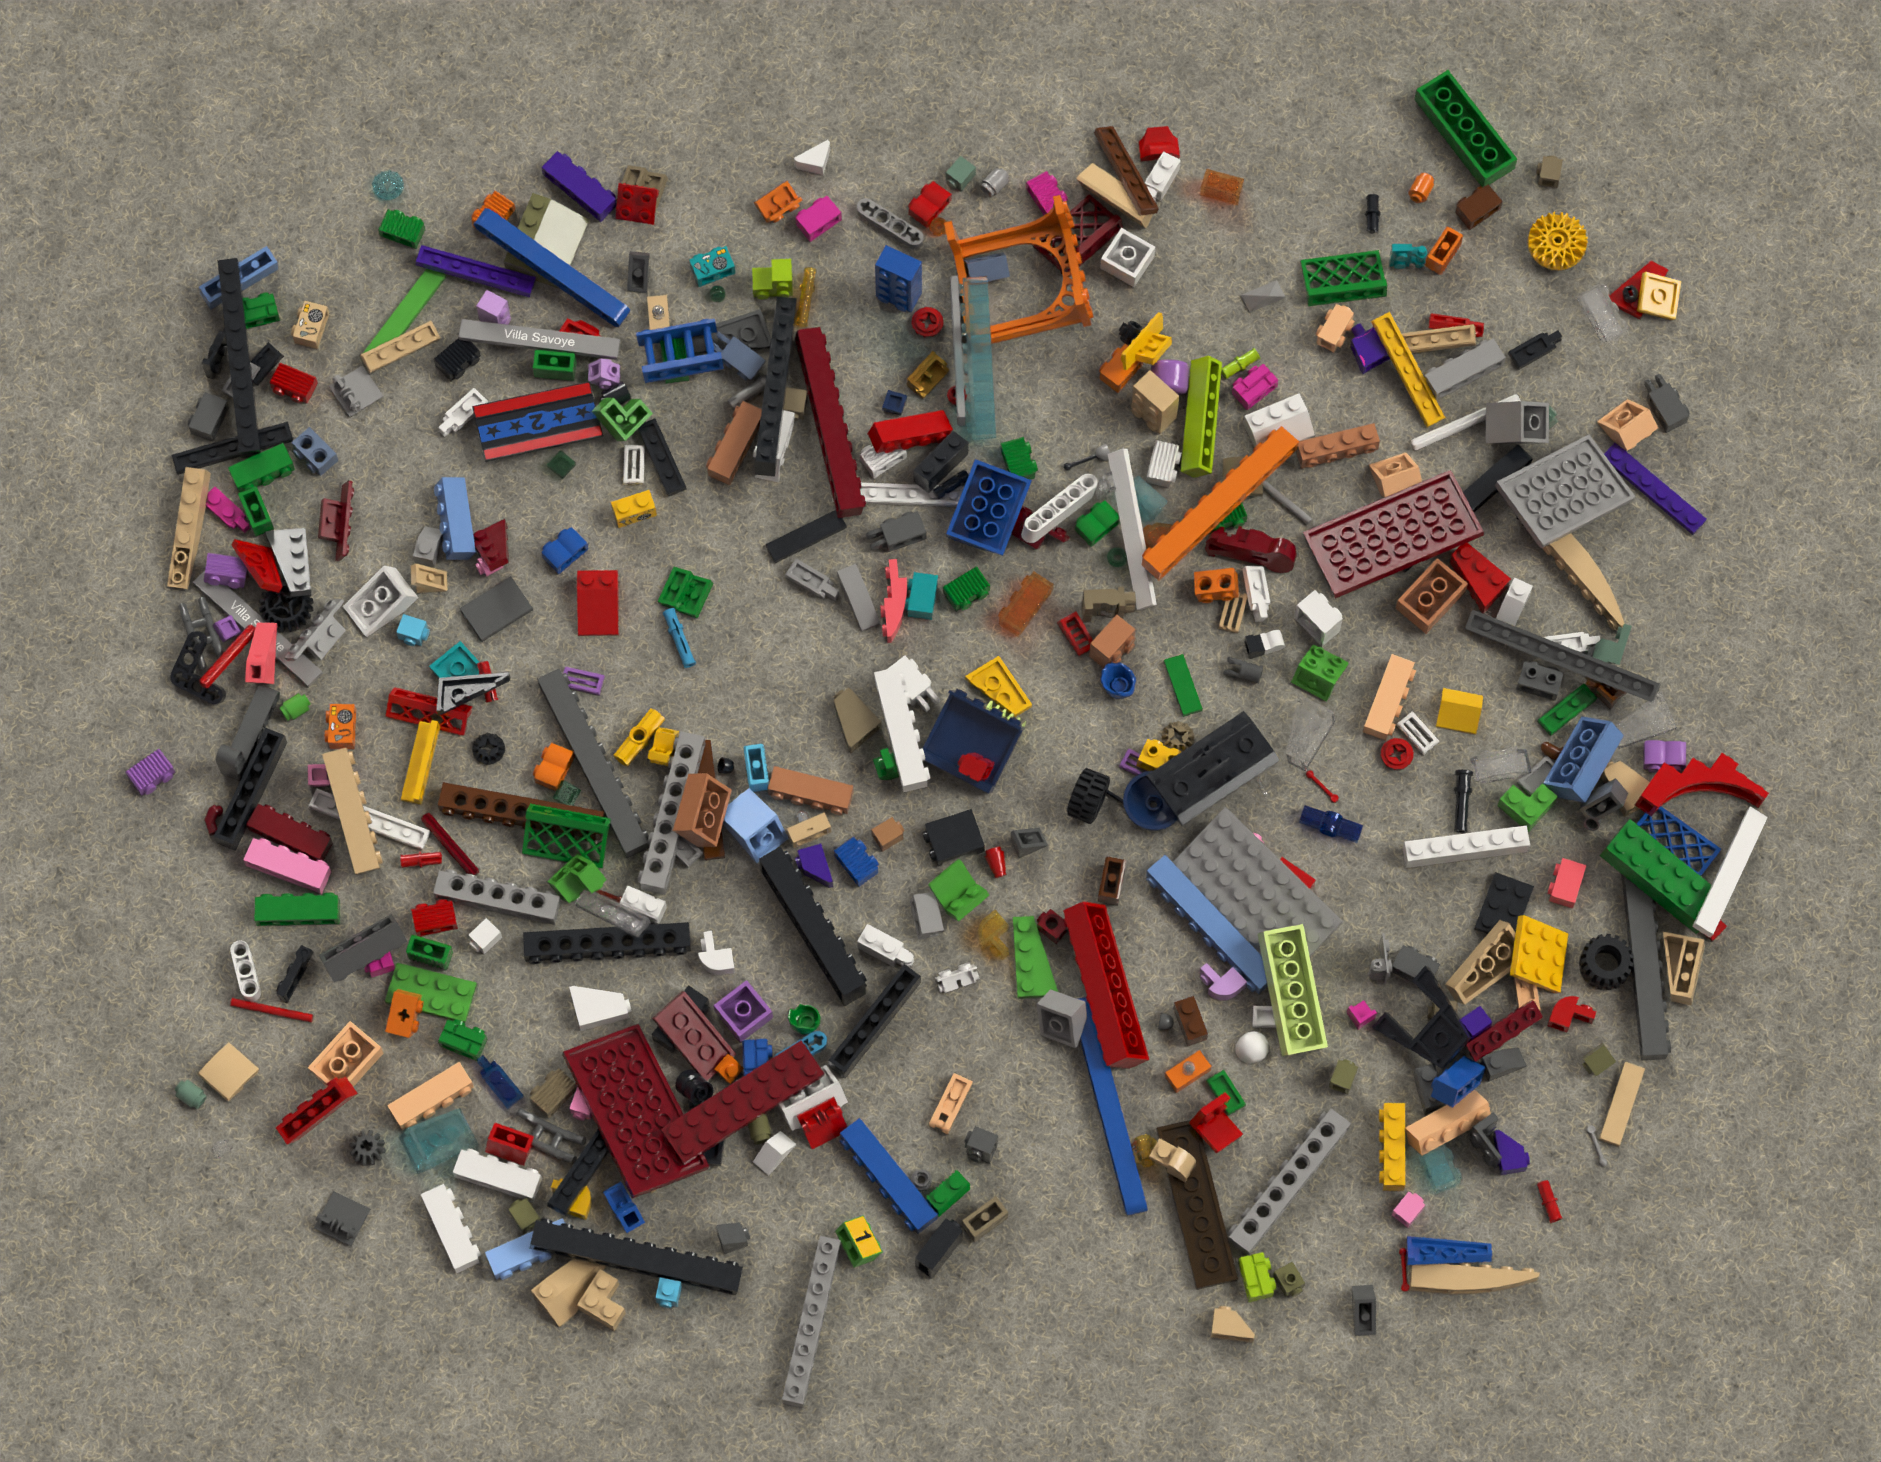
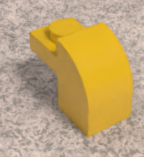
(663, 746)
(582, 1204)

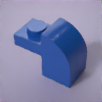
(623, 1207)

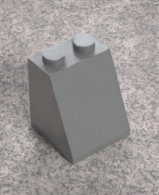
(1517, 422)

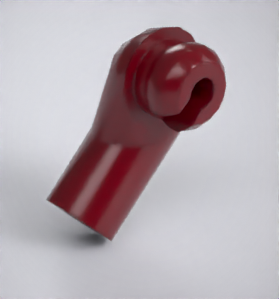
(210, 818)

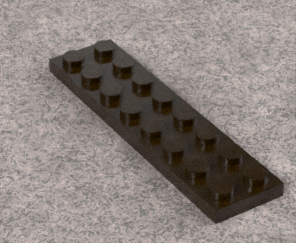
(1199, 1211)

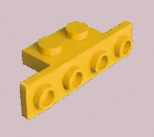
(1147, 345)

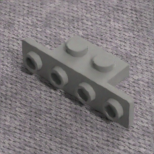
(320, 635)

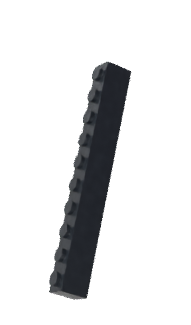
(239, 357)
(775, 386)
(636, 1257)

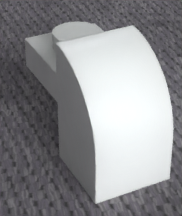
(715, 961)

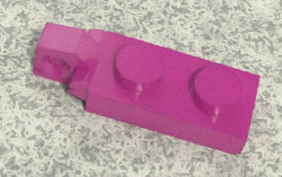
(226, 510)

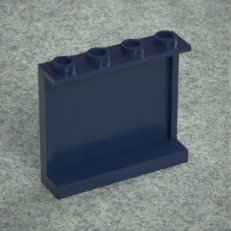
(968, 728)

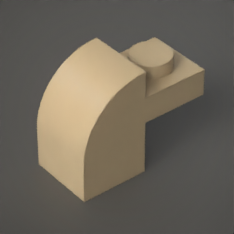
(1176, 1160)

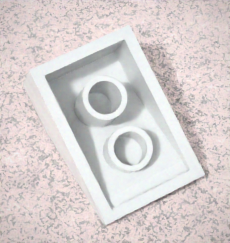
(380, 600)

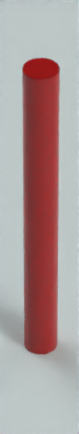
(271, 1010)

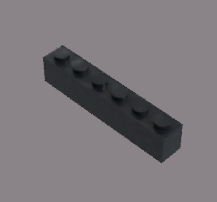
(250, 789)
(874, 1021)

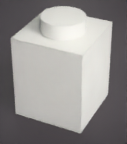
(484, 936)

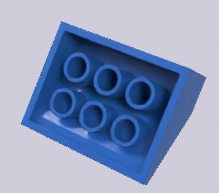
(988, 508)

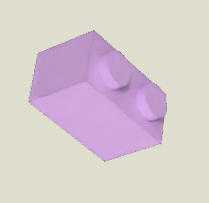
(493, 309)

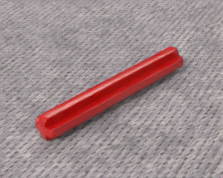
(228, 656)

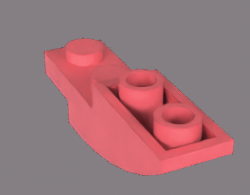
(894, 605)

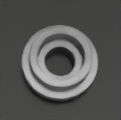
(921, 1173)

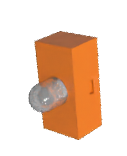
(1188, 1071)

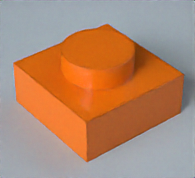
(728, 1068)

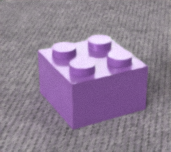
(743, 1011)

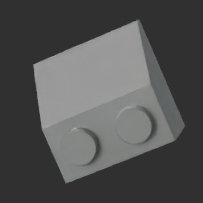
(1061, 1017)

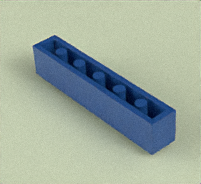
(888, 1175)

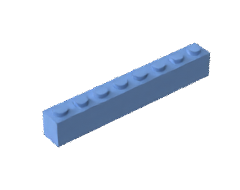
(1208, 921)

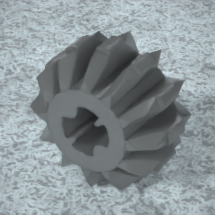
(359, 1147)

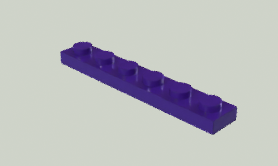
(475, 271)
(1654, 489)

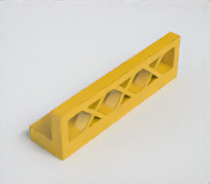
(420, 762)

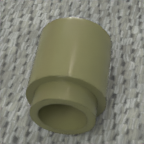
(760, 1130)

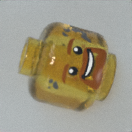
(1142, 1148)

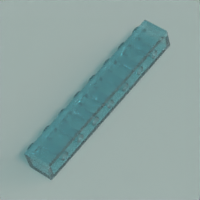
(979, 358)

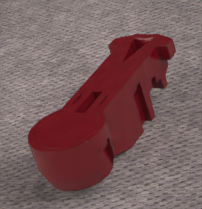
(1253, 547)

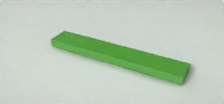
(409, 307)

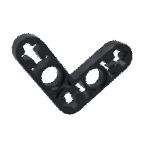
(188, 670)

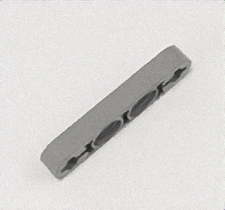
(890, 223)

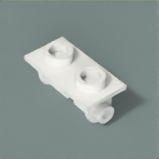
(964, 974)

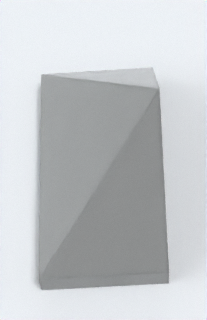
(1263, 296)

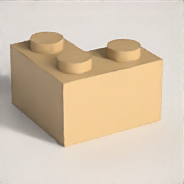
(597, 1301)

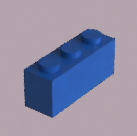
(1457, 1081)

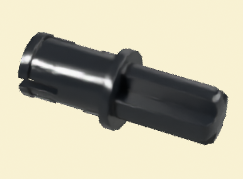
(1372, 213)

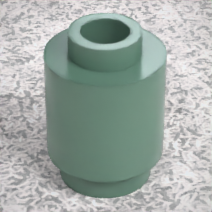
(190, 1094)

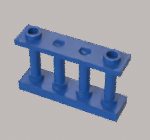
(681, 367)

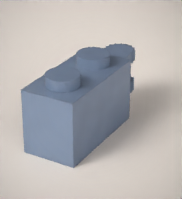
(740, 357)

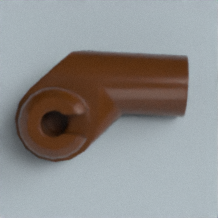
(1550, 750)

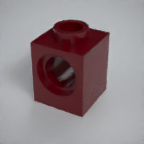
(1053, 934)

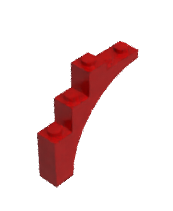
(1697, 777)

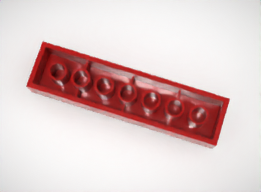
(1105, 985)

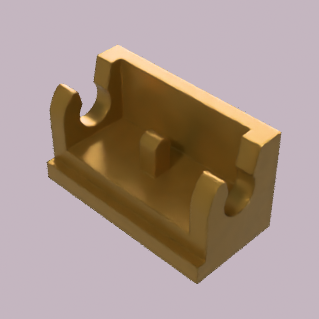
(927, 375)

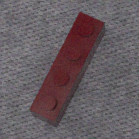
(289, 833)

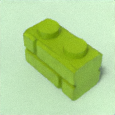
(1256, 1277)

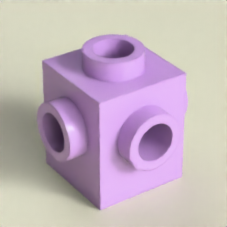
(604, 373)

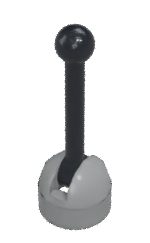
(1101, 454)

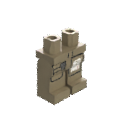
(1107, 603)

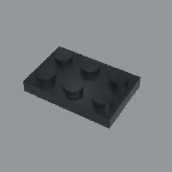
(1504, 902)

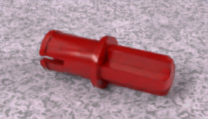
(484, 668)
(421, 859)
(1549, 1201)

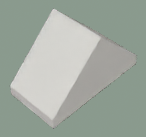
(814, 159)
(773, 1152)

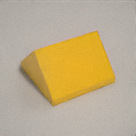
(1459, 711)

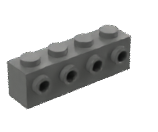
(363, 948)

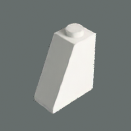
(598, 1007)

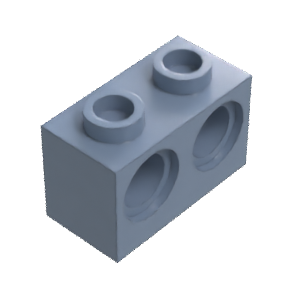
(317, 449)

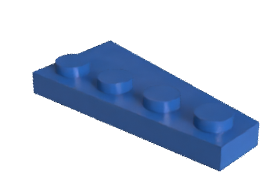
(1444, 1251)

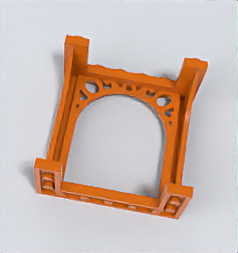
(1053, 224)

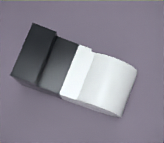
(1264, 643)

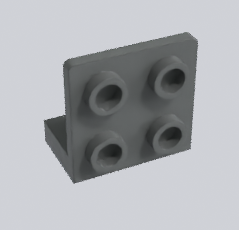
(1479, 1139)

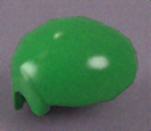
(804, 1019)

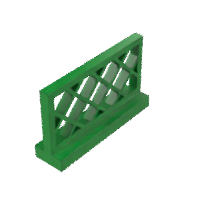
(1345, 290)
(565, 819)

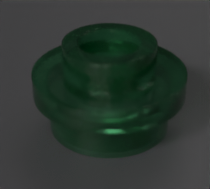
(1117, 551)

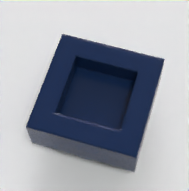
(894, 402)

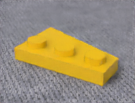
(1000, 686)

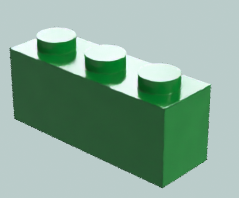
(262, 468)

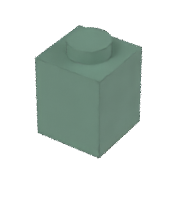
(960, 174)

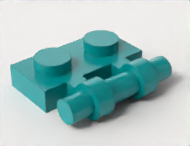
(1404, 254)

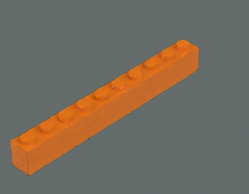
(1219, 503)

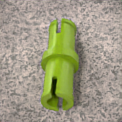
(1240, 363)

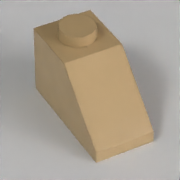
(1230, 1326)

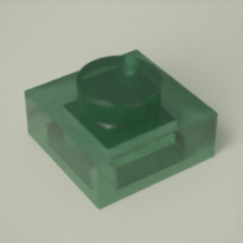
(561, 464)
(566, 793)

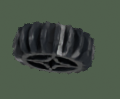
(294, 619)

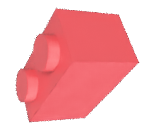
(1567, 882)

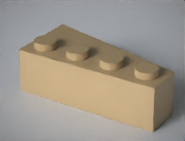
(1484, 965)

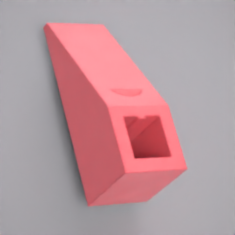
(261, 656)

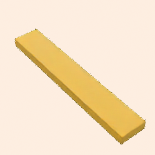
(1408, 369)

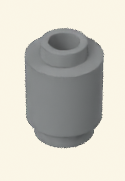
(995, 182)

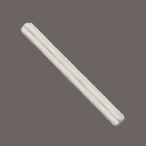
(1454, 427)

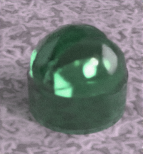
(716, 297)

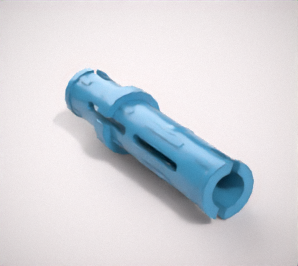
(676, 630)

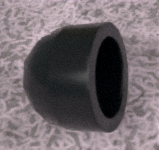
(1630, 299)
(725, 765)

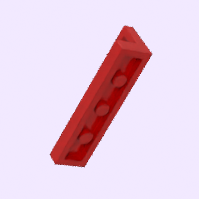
(425, 704)

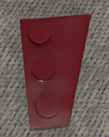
(492, 545)

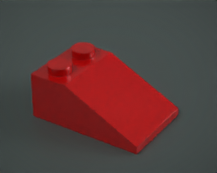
(598, 602)

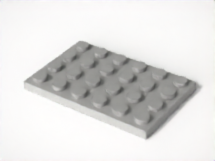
(1564, 491)

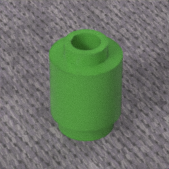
(295, 706)

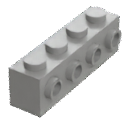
(1465, 368)

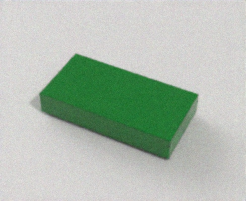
(1220, 1084)

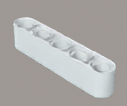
(1059, 508)

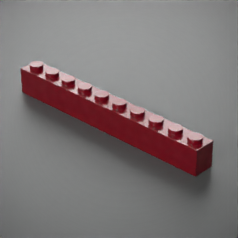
(829, 422)

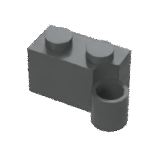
(1602, 803)

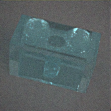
(1441, 1170)

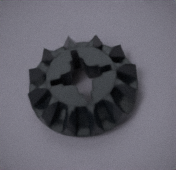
(496, 753)

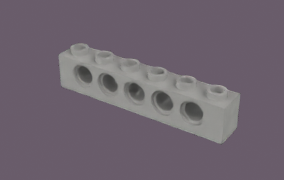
(546, 913)

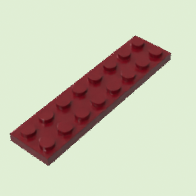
(742, 1102)

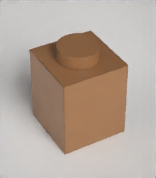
(888, 833)

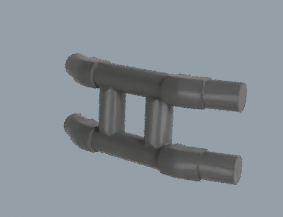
(206, 620)
(559, 1134)

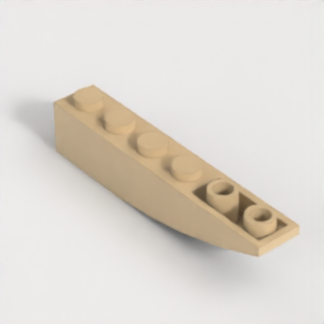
(188, 526)
(1586, 574)
(1467, 1279)

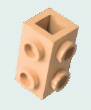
(1338, 322)

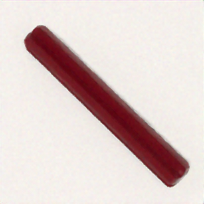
(449, 844)

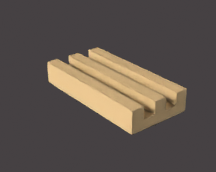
(1229, 627)

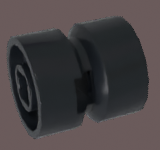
(693, 1087)

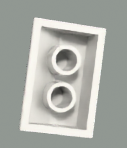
(1288, 413)
(812, 1096)

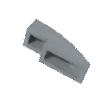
(858, 597)

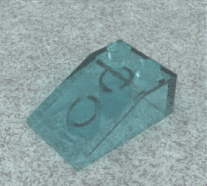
(437, 1140)

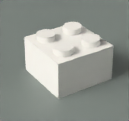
(1127, 257)
(1318, 617)

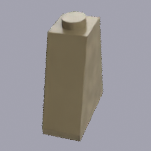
(855, 719)

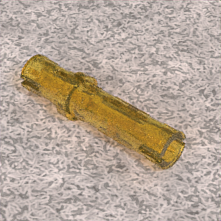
(802, 318)

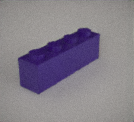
(579, 186)

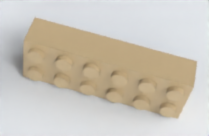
(351, 810)

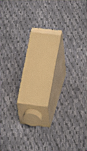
(1630, 780)

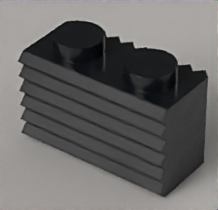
(457, 358)

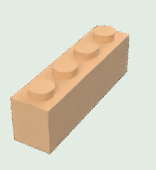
(1388, 697)
(430, 1096)
(1447, 1123)

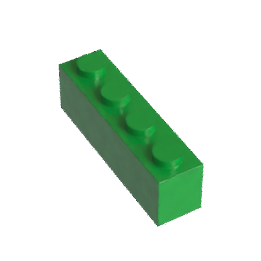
(297, 910)

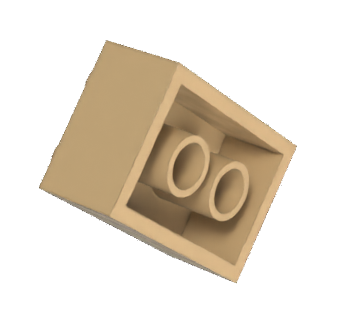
(1154, 402)

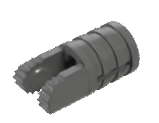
(1248, 670)

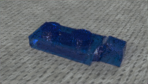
(499, 1082)

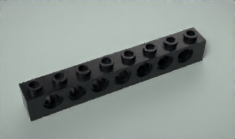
(576, 937)

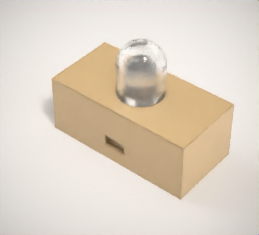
(658, 312)
(808, 828)

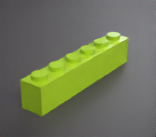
(1201, 416)

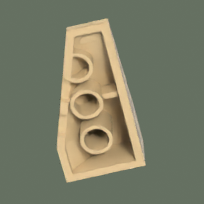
(565, 1288)

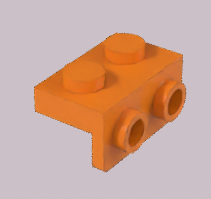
(777, 202)

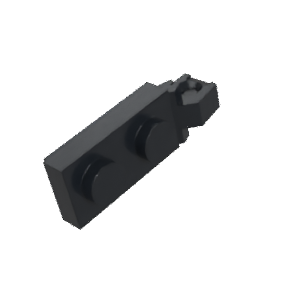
(1534, 348)
(294, 974)

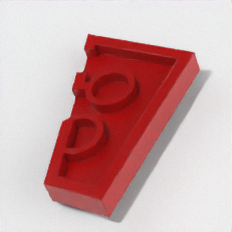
(1635, 280)
(260, 563)

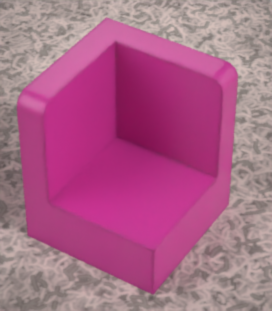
(1361, 1014)

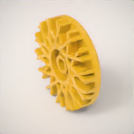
(1559, 229)

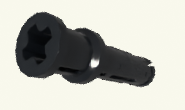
(1462, 793)

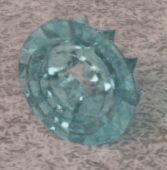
(393, 190)

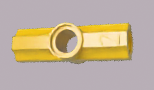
(646, 727)

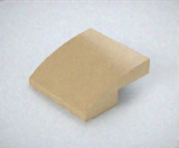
(228, 1071)

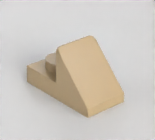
(428, 579)

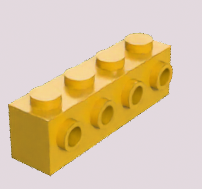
(1155, 755)
(1393, 1146)

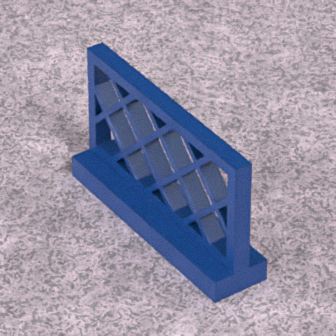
(1687, 831)

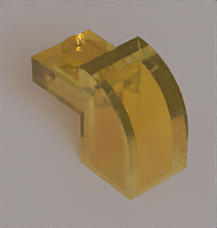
(989, 932)

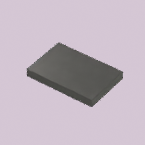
(496, 609)

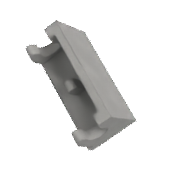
(926, 915)

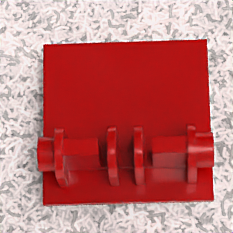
(636, 203)
(822, 1123)

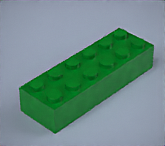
(1465, 129)
(1657, 873)

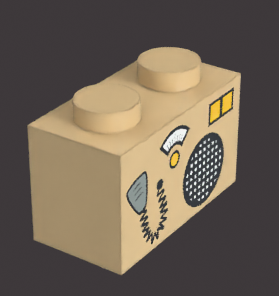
(310, 324)

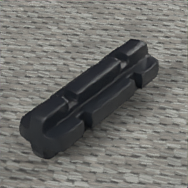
(951, 484)

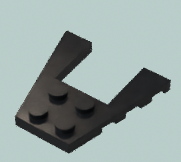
(1441, 1036)

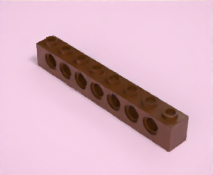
(452, 793)

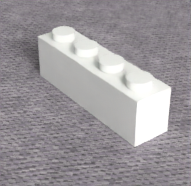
(497, 1175)
(450, 1228)

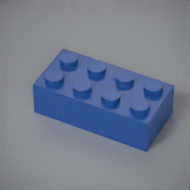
(898, 279)

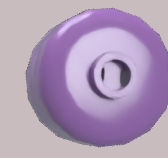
(1173, 373)

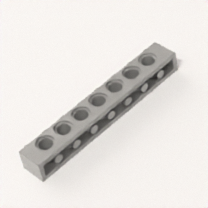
(659, 881)
(1247, 1242)
(811, 1322)

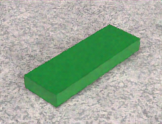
(1183, 685)
(1567, 709)

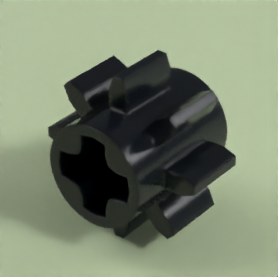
(1129, 331)

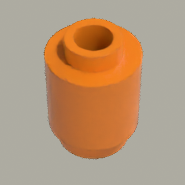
(1421, 188)

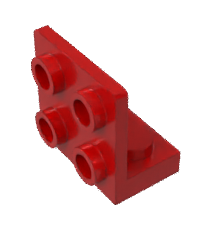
(1215, 1125)

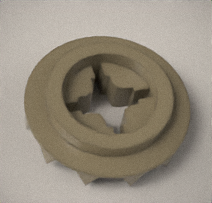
(1180, 728)

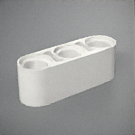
(242, 962)

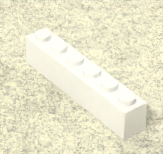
(901, 730)
(1466, 846)

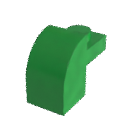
(886, 765)

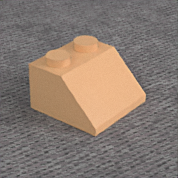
(1628, 424)
(1395, 474)

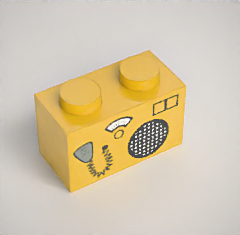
(633, 508)

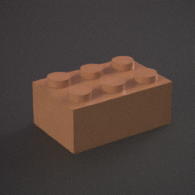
(1431, 596)
(702, 810)

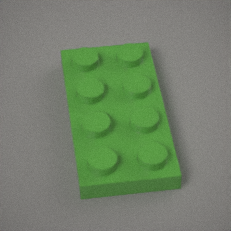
(441, 993)

